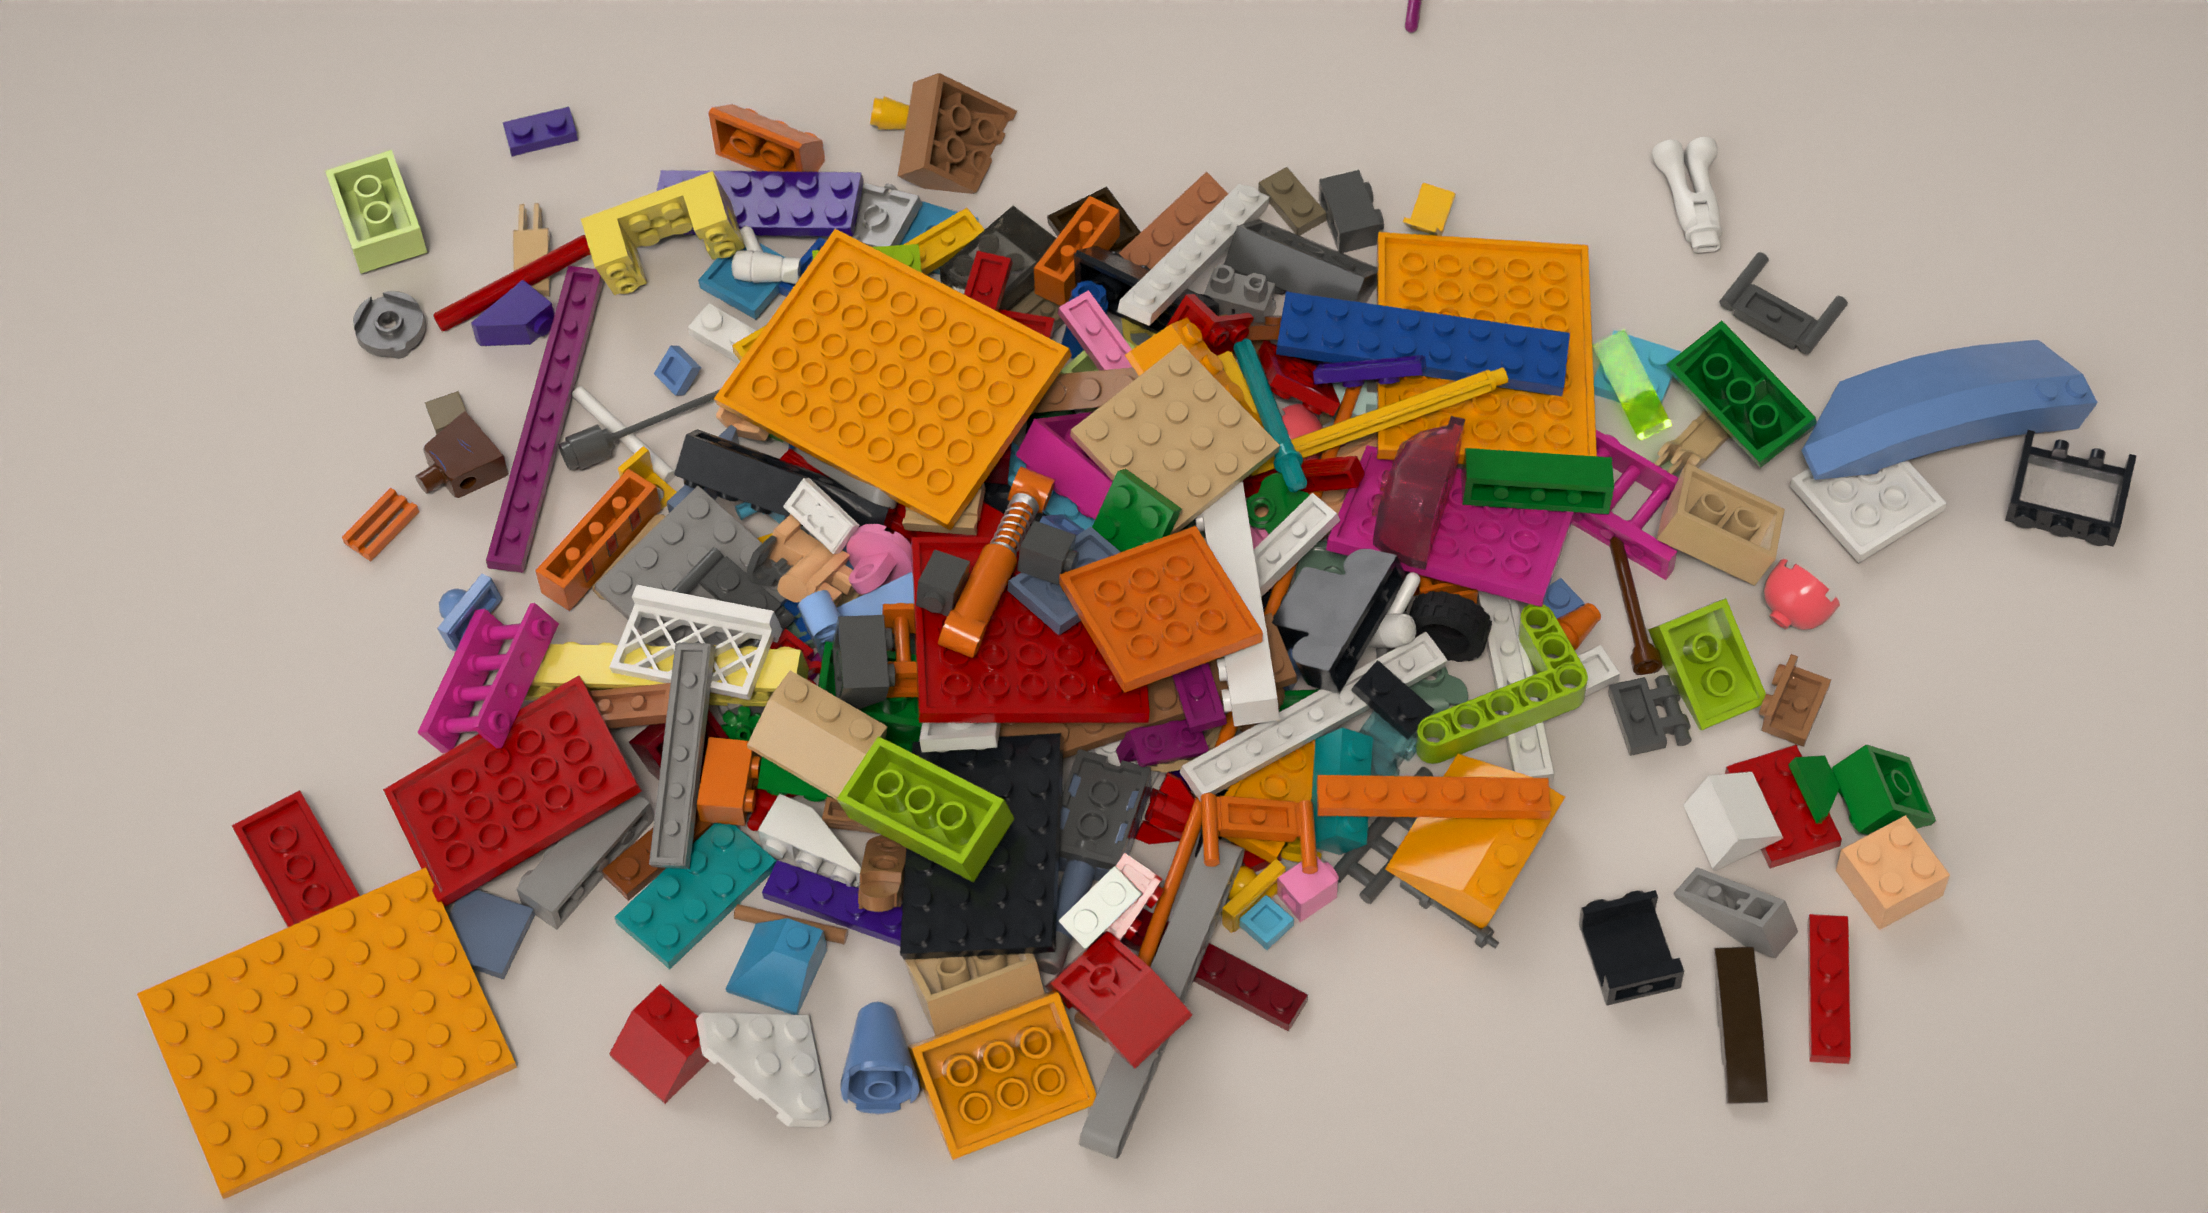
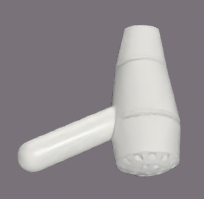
(759, 267)
(1398, 628)

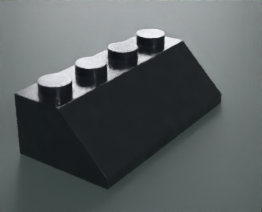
(1118, 277)

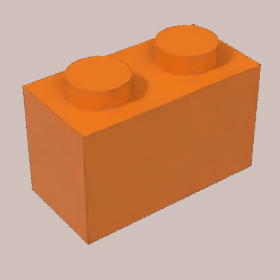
(727, 782)

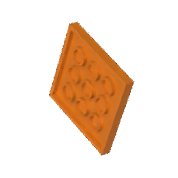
(1160, 608)

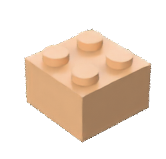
(1892, 872)

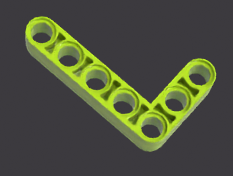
(1514, 697)

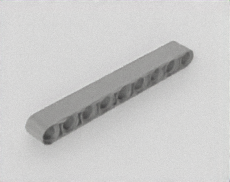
(1176, 965)

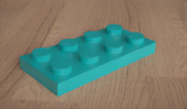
(690, 902)

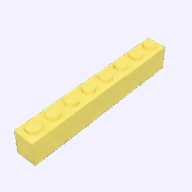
(592, 664)

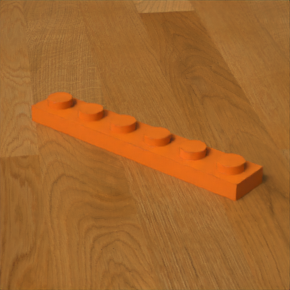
(1433, 797)

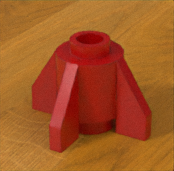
(1166, 812)

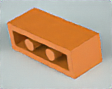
(1091, 226)

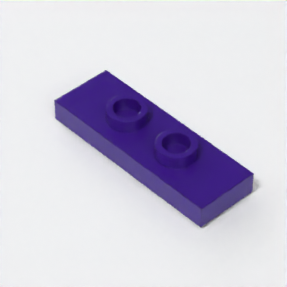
(1355, 372)

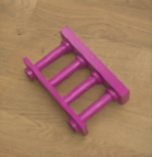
(1638, 544)
(469, 669)

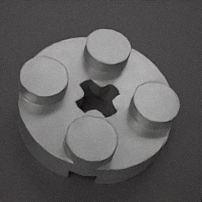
(395, 340)

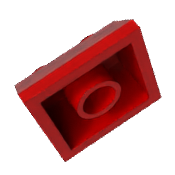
(660, 1044)

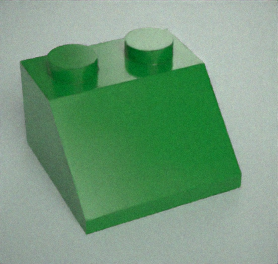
(1881, 789)

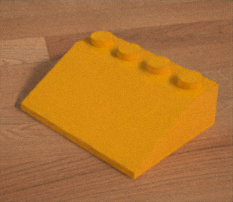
(1469, 860)
(1003, 1074)

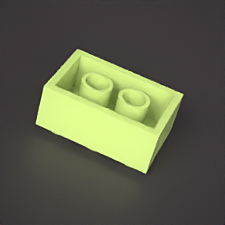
(376, 211)

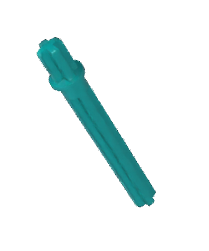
(1287, 460)

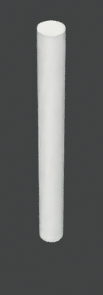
(613, 425)

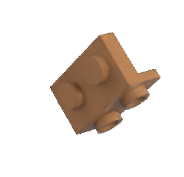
(1794, 703)

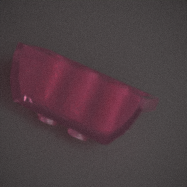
(1417, 493)

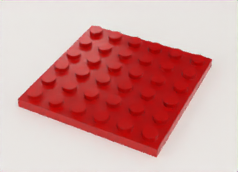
(1020, 668)

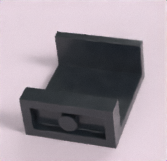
(1629, 948)

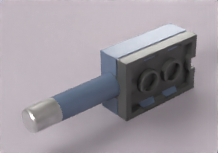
(1097, 826)

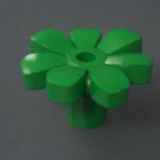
(740, 725)

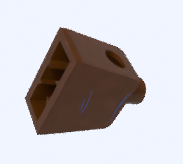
(461, 459)

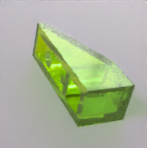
(1632, 385)

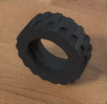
(1467, 620)

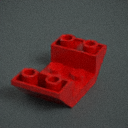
(1120, 998)

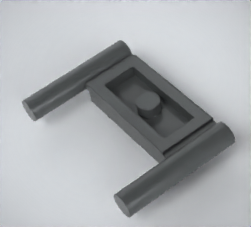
(1775, 315)
(731, 584)

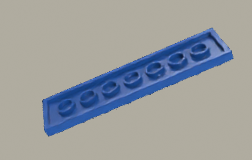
(1451, 345)

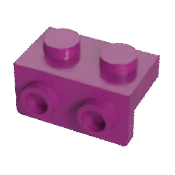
(1161, 744)

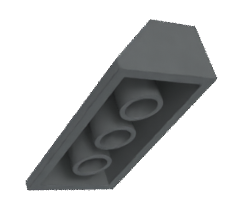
(1299, 263)

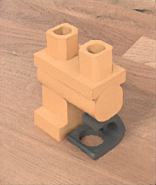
(801, 564)

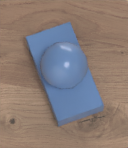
(459, 606)

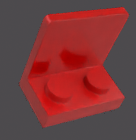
(1217, 332)

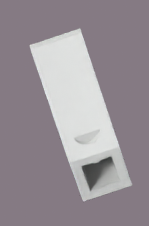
(803, 837)

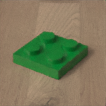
(1134, 513)

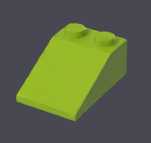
(1709, 663)

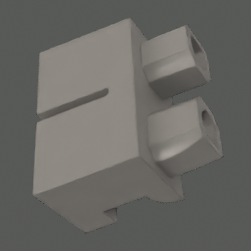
(1241, 293)

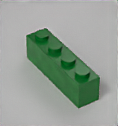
(1537, 481)

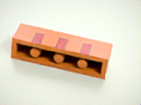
(598, 539)

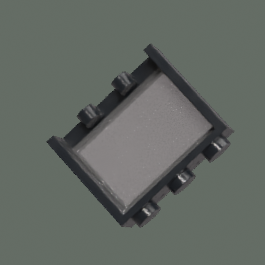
(2069, 493)

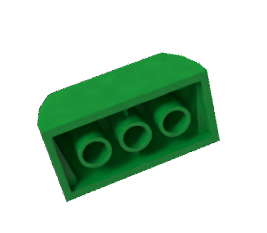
(1741, 394)

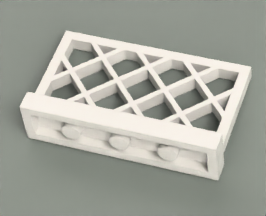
(702, 613)

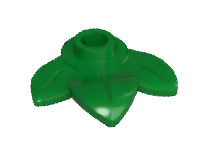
(1277, 499)

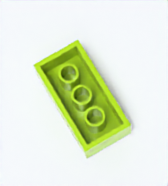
(925, 808)

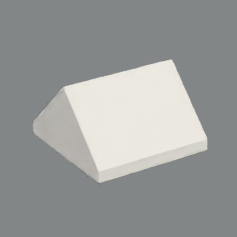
(1731, 818)

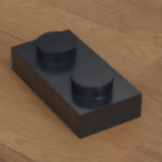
(1392, 699)

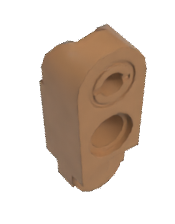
(882, 875)

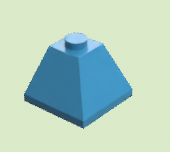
(779, 964)

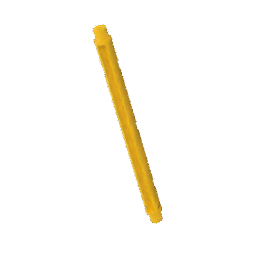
(1394, 414)

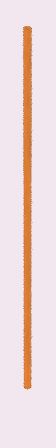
(1226, 733)

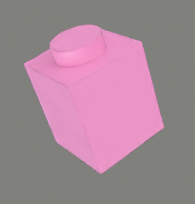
(1307, 892)

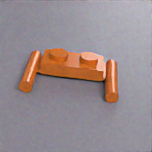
(1258, 820)

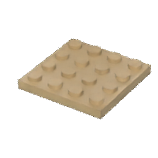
(1177, 435)

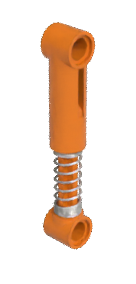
(969, 619)

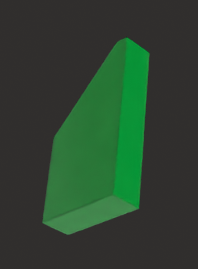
(1816, 784)

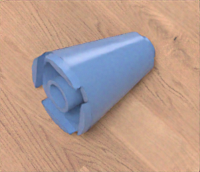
(878, 1063)

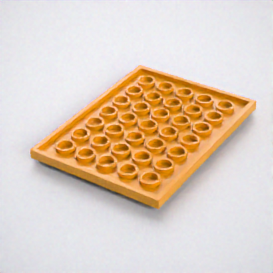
(1501, 283)
(893, 378)
(325, 1032)

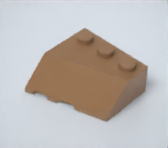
(950, 135)

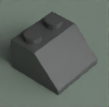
(861, 660)

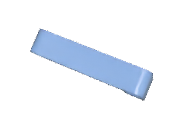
(821, 613)

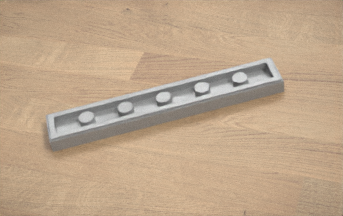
(682, 755)

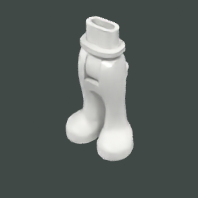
(1699, 210)

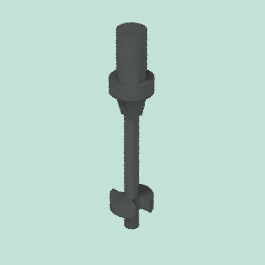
(1483, 936)

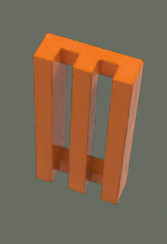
(376, 520)

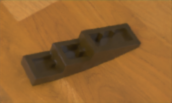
(1740, 1025)

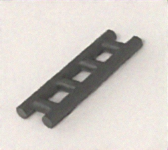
(1349, 863)

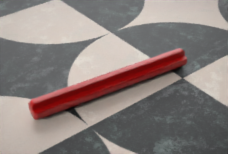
(530, 273)

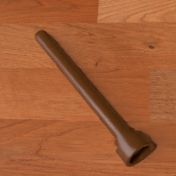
(1645, 657)

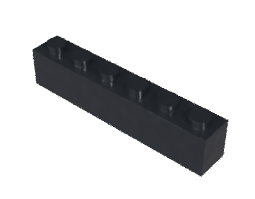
(763, 479)

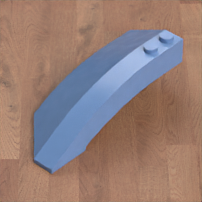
(1945, 404)

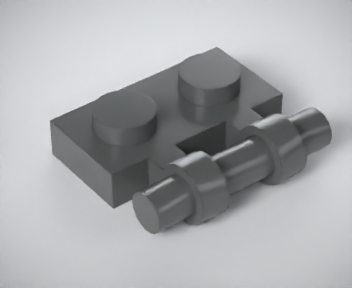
(1639, 718)

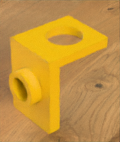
(1431, 210)
(641, 464)

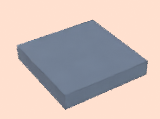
(490, 930)

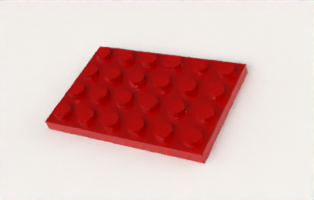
(495, 806)

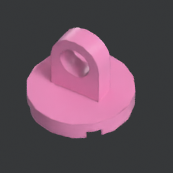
(877, 557)

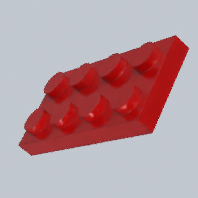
(294, 859)

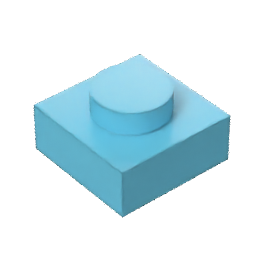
(1266, 922)

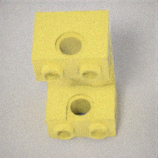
(620, 230)

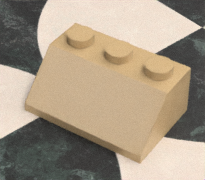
(1721, 525)
(814, 734)
(972, 987)

